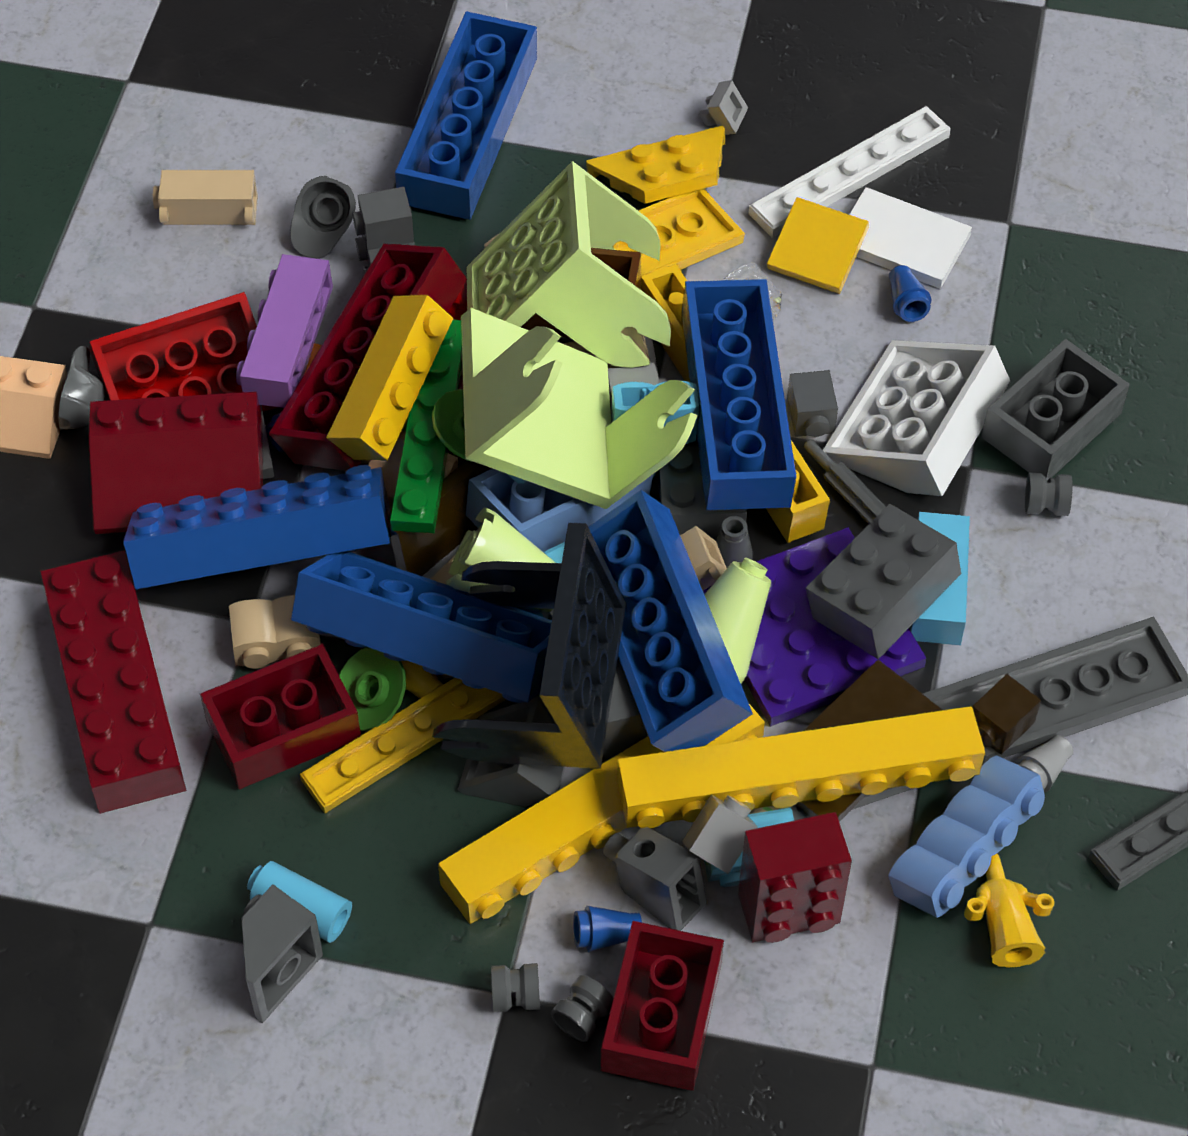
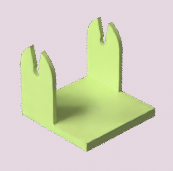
(548, 269)
(548, 414)

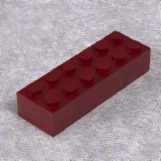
(322, 390)
(112, 682)

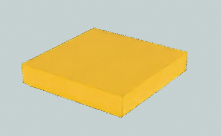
(818, 245)

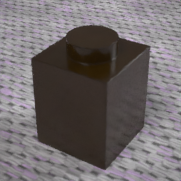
(1005, 713)

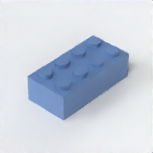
(533, 509)

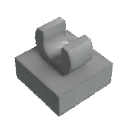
(725, 108)

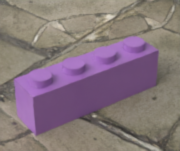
(285, 329)

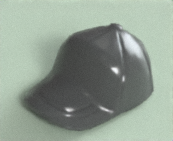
(321, 216)
(79, 391)

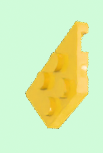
(664, 167)

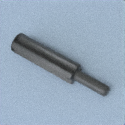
(847, 484)

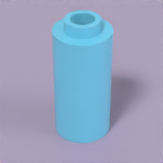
(330, 908)

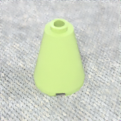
(492, 542)
(738, 608)

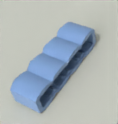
(964, 838)

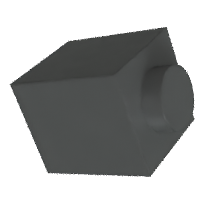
(812, 403)

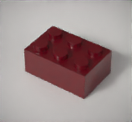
(281, 716)
(794, 877)
(662, 1005)

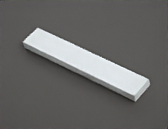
(853, 168)

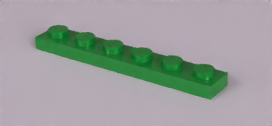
(423, 453)

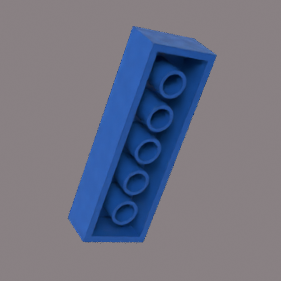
(467, 115)
(740, 395)
(258, 526)
(424, 624)
(668, 631)

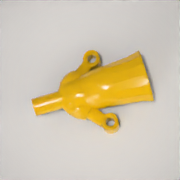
(1008, 921)

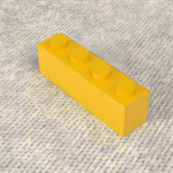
(390, 378)

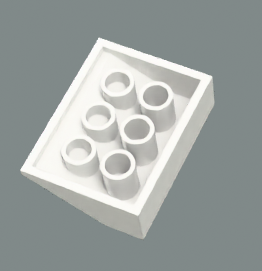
(919, 414)

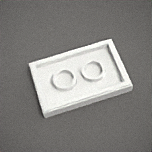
(909, 237)

